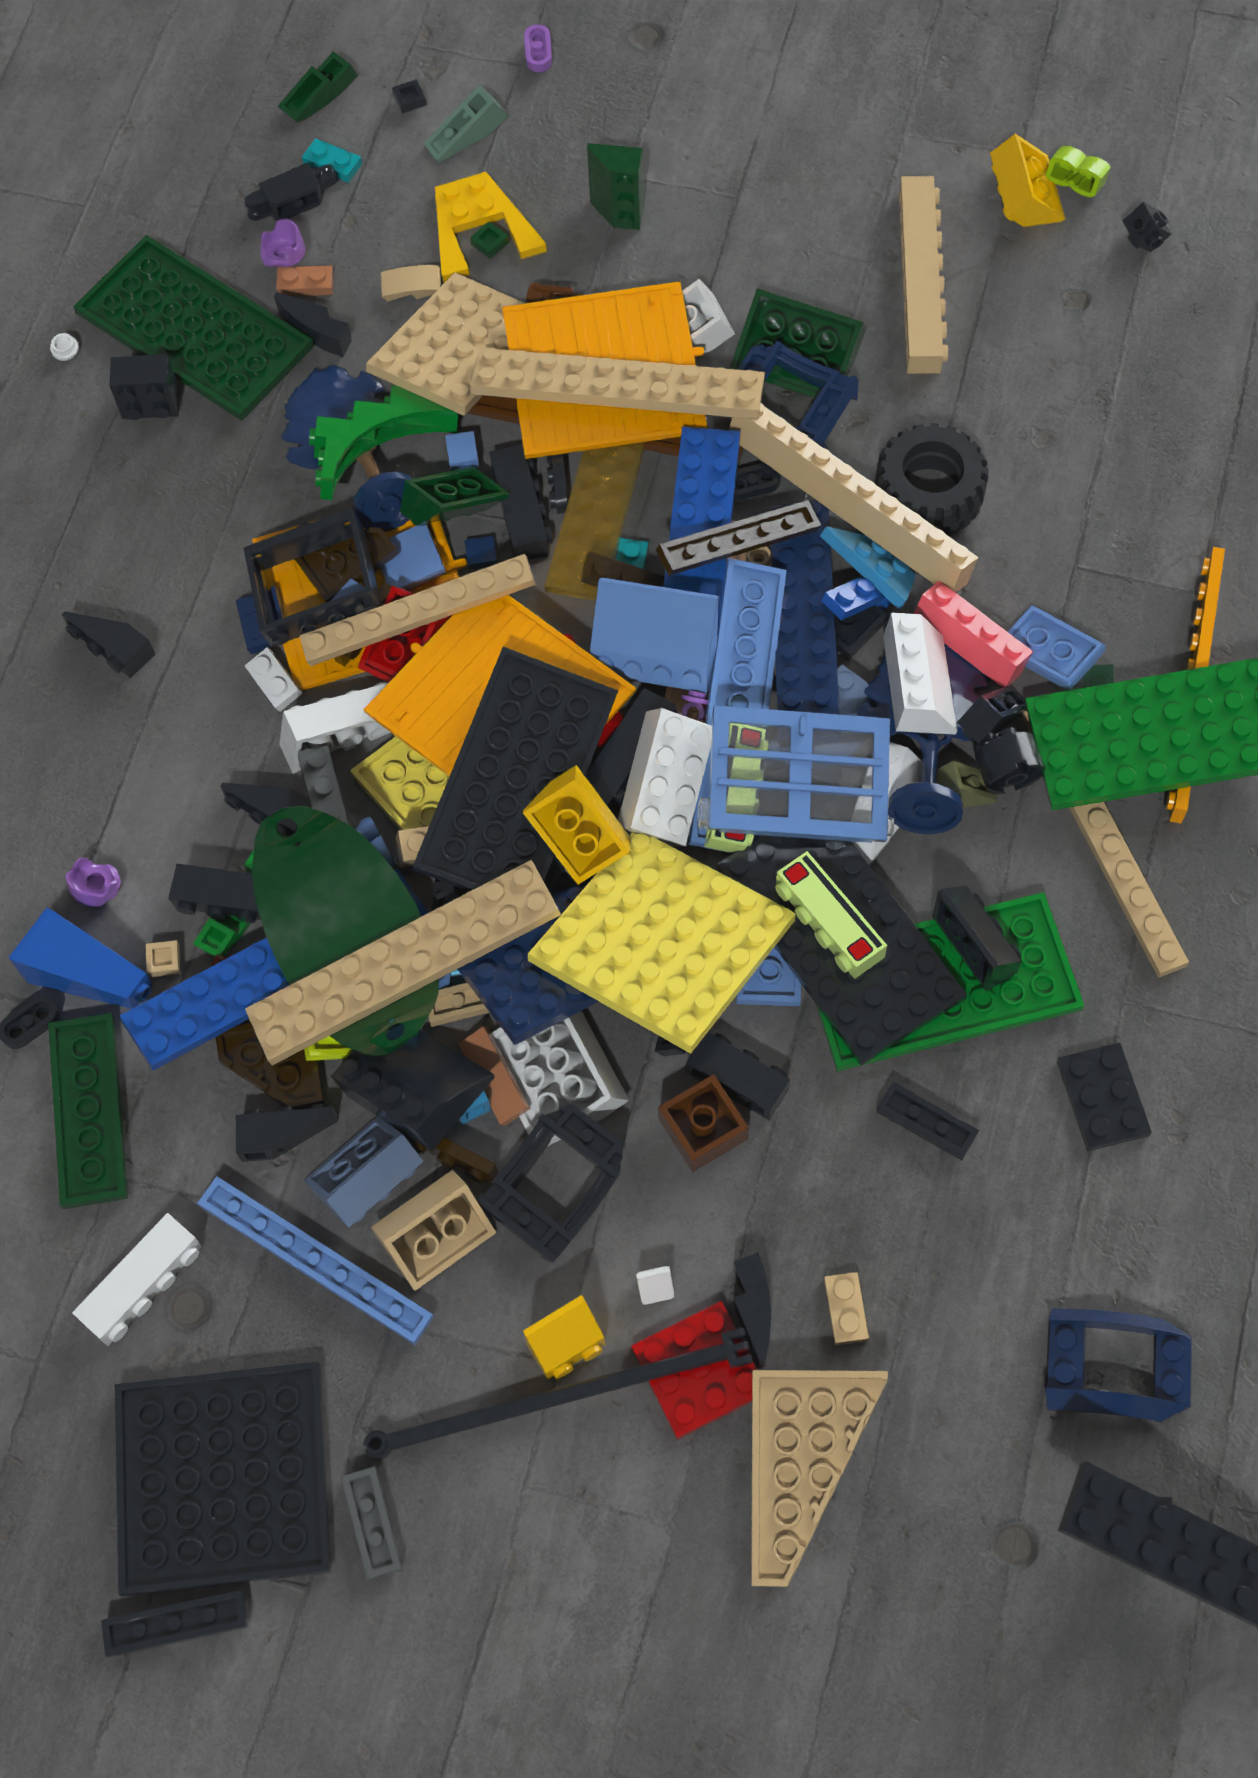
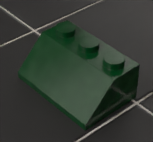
(617, 184)
(449, 496)

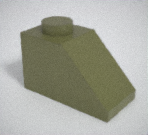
(966, 783)

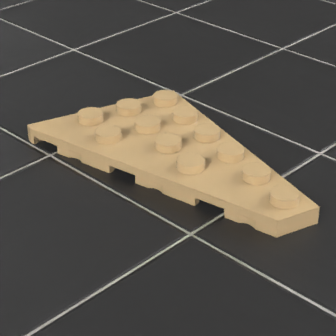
(800, 1447)

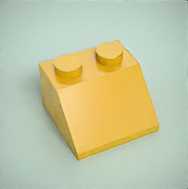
(564, 1338)

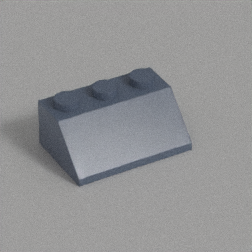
(364, 1171)

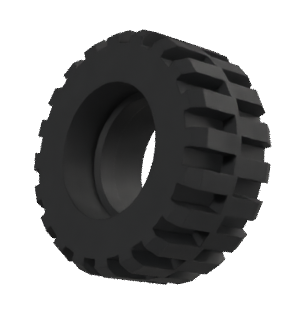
(942, 451)

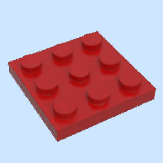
(703, 1393)

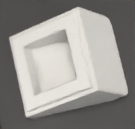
(655, 1285)

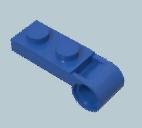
(854, 598)

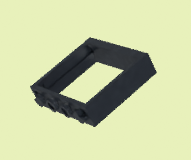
(297, 544)

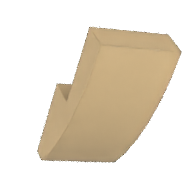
(410, 280)

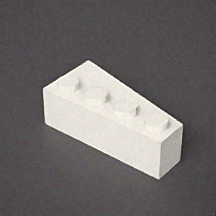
(329, 723)

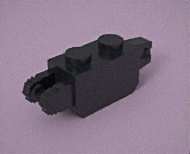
(290, 193)

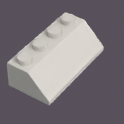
(918, 676)

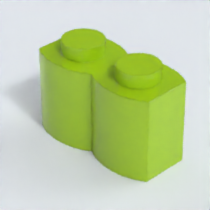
(1074, 169)

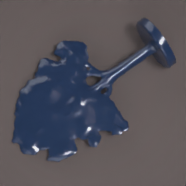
(927, 805)

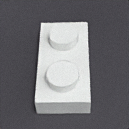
(273, 679)

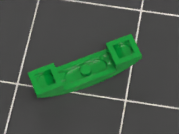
(221, 935)

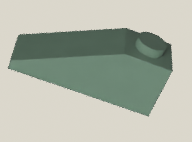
(466, 125)

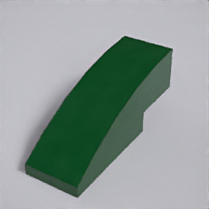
(318, 88)

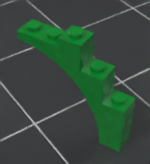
(342, 441)

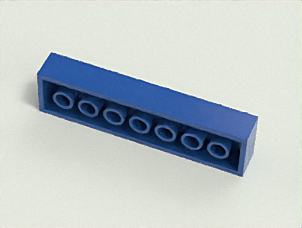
(704, 501)

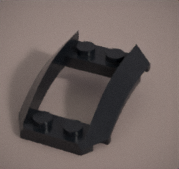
(525, 1218)

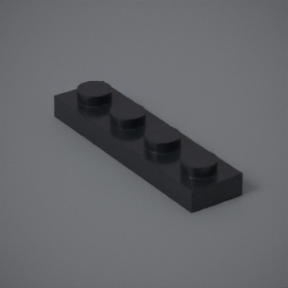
(174, 1623)

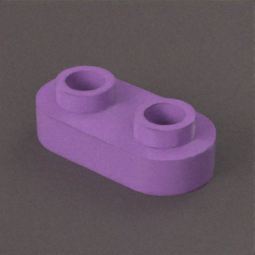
(538, 48)

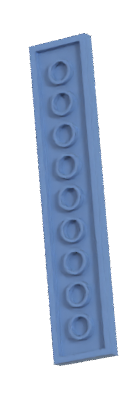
(744, 649)

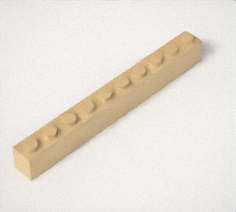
(856, 499)

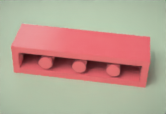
(974, 635)

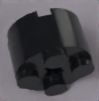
(1009, 761)

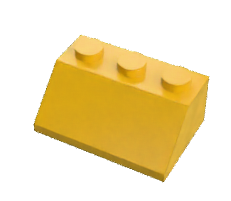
(1024, 188)
(577, 825)

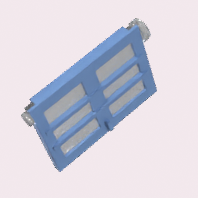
(798, 775)

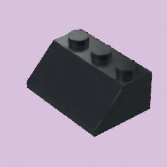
(976, 936)

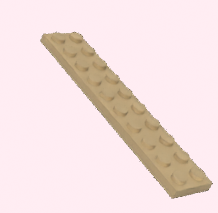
(618, 383)
(401, 962)

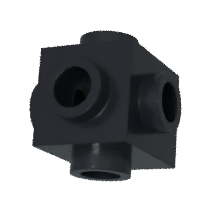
(1147, 227)

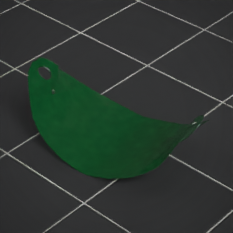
(328, 903)

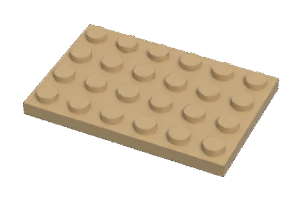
(442, 341)

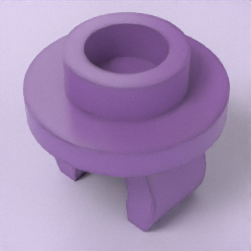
(696, 700)

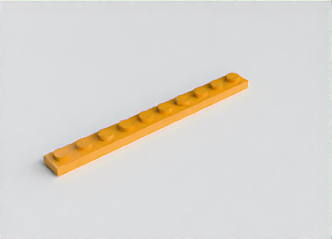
(1201, 645)

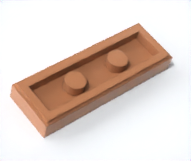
(503, 1091)

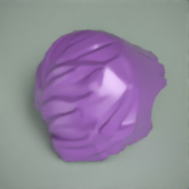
(282, 245)
(92, 883)

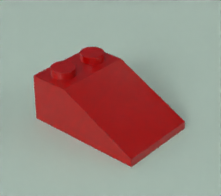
(390, 655)

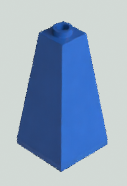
(73, 962)

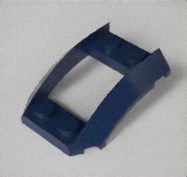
(832, 399)
(1067, 1366)

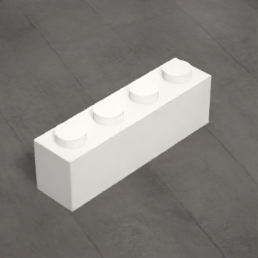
(138, 1279)

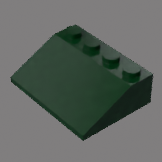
(804, 329)

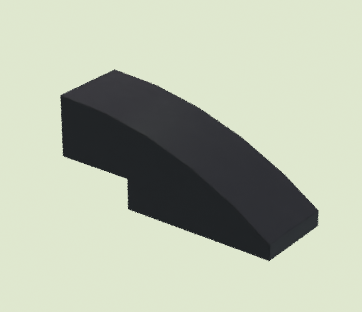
(314, 322)
(753, 1305)

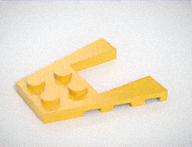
(471, 204)

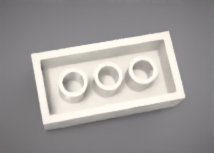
(666, 777)

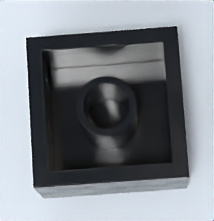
(144, 386)

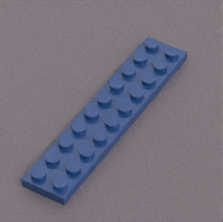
(209, 1002)

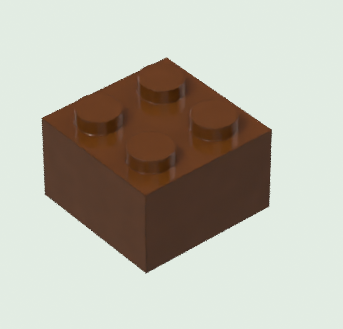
(703, 1123)

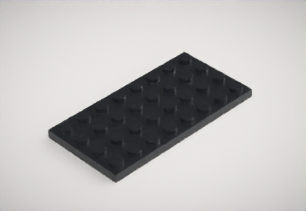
(522, 737)
(888, 998)

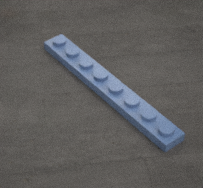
(316, 1260)

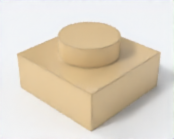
(163, 958)

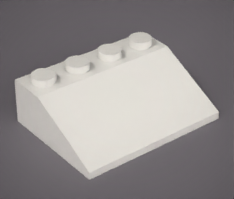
(562, 1069)

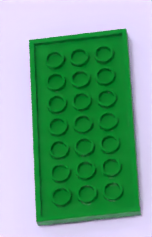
(1148, 734)
(1038, 991)

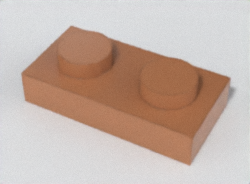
(305, 280)

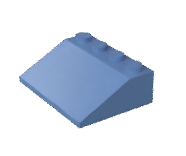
(655, 634)

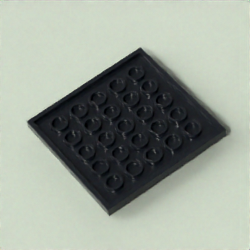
(221, 1479)

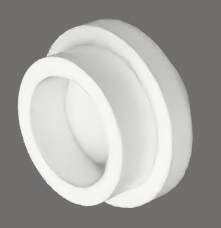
(64, 347)

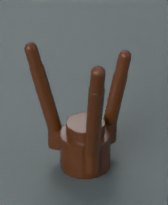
(540, 292)

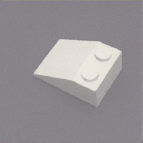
(705, 317)

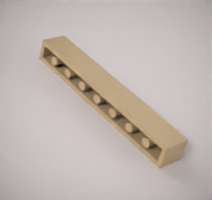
(921, 275)

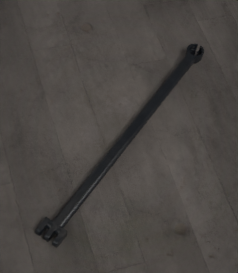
(563, 1395)

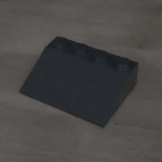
(416, 1087)

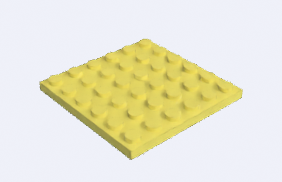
(662, 940)

